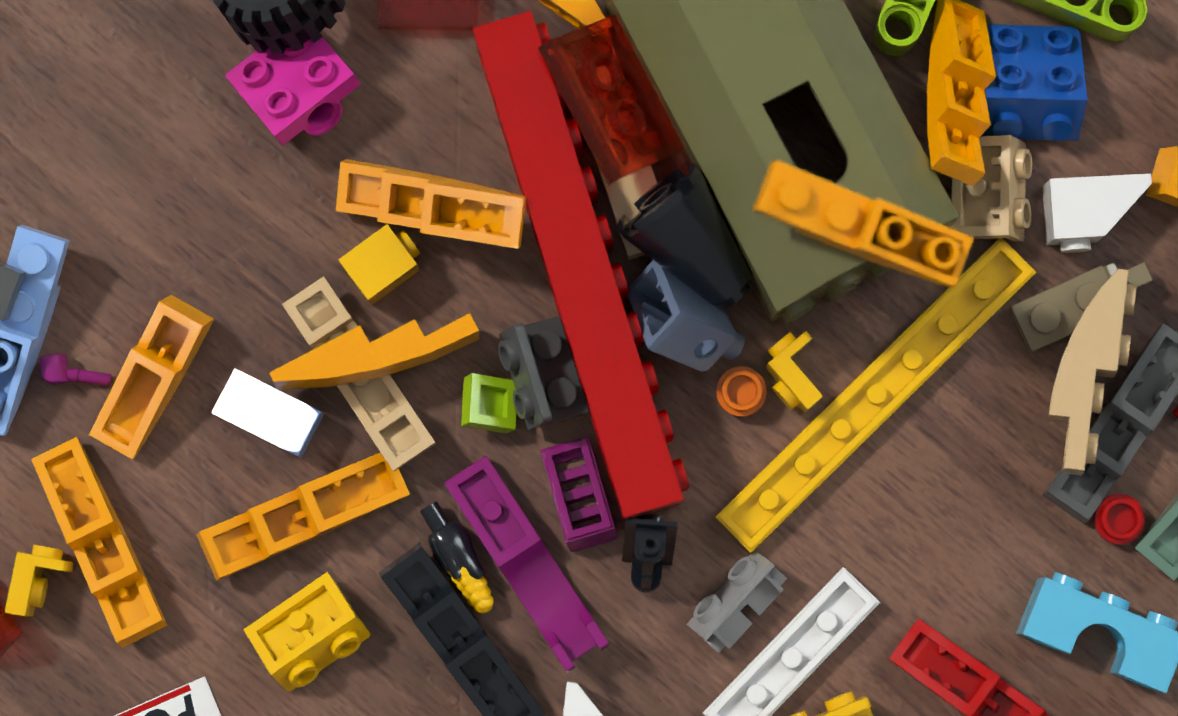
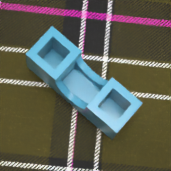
(1144, 645)

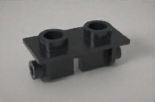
(648, 545)

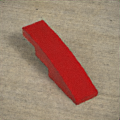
(958, 676)

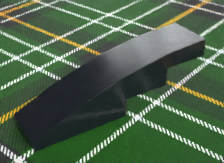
(457, 636)

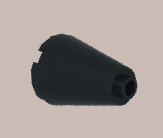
(689, 237)

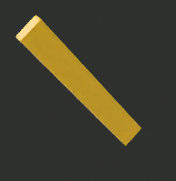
(875, 395)

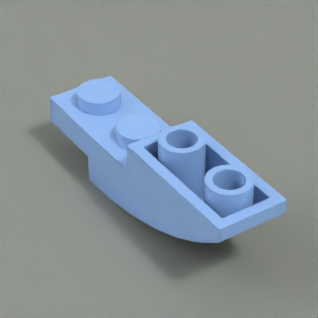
(23, 333)

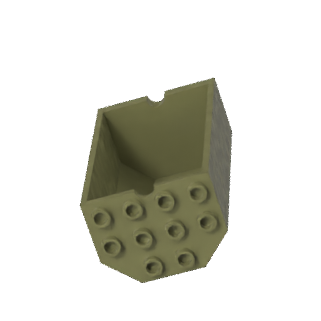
(714, 74)

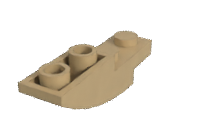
(1092, 351)

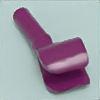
(55, 372)

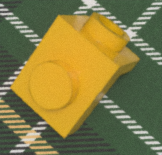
(792, 384)

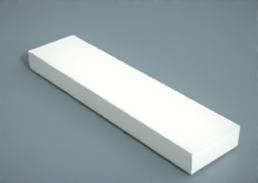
(797, 649)

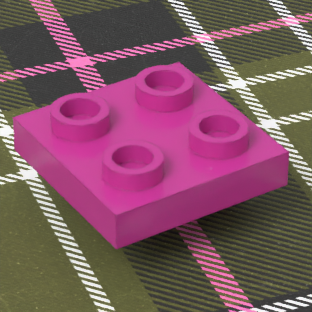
(295, 88)

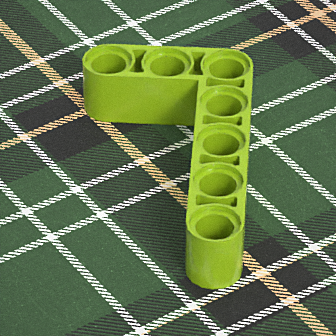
(1090, 17)

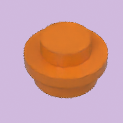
(741, 391)

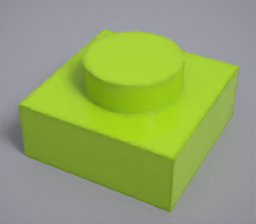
(488, 403)

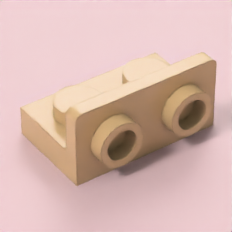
(997, 201)

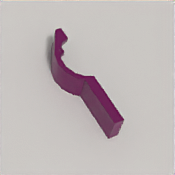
(525, 562)

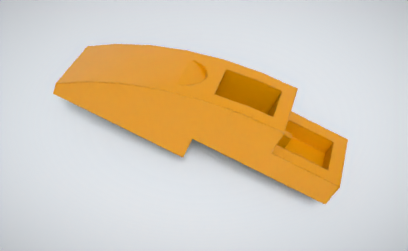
(862, 225)

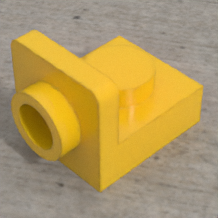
(27, 585)

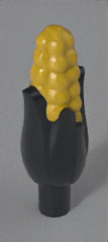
(458, 558)

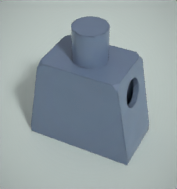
(681, 322)

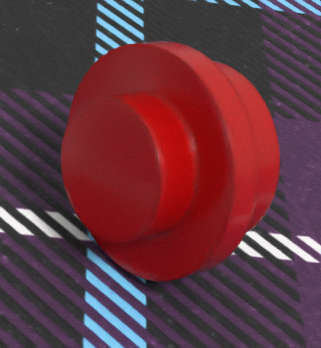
(1119, 519)

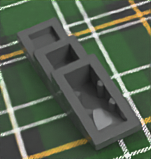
(1123, 425)

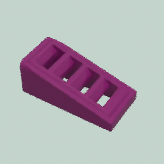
(591, 534)

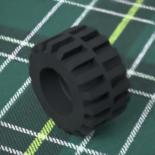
(279, 22)

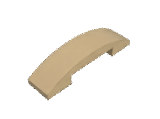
(375, 401)

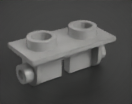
(749, 582)

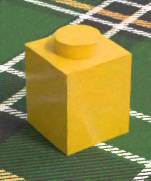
(381, 263)

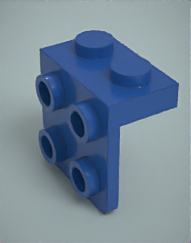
(1037, 83)

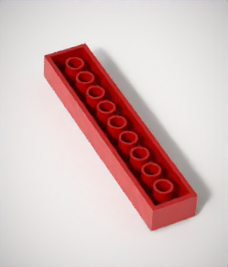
(578, 268)

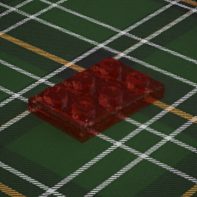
(611, 98)

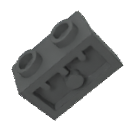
(542, 373)

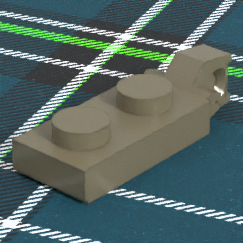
(1058, 310)

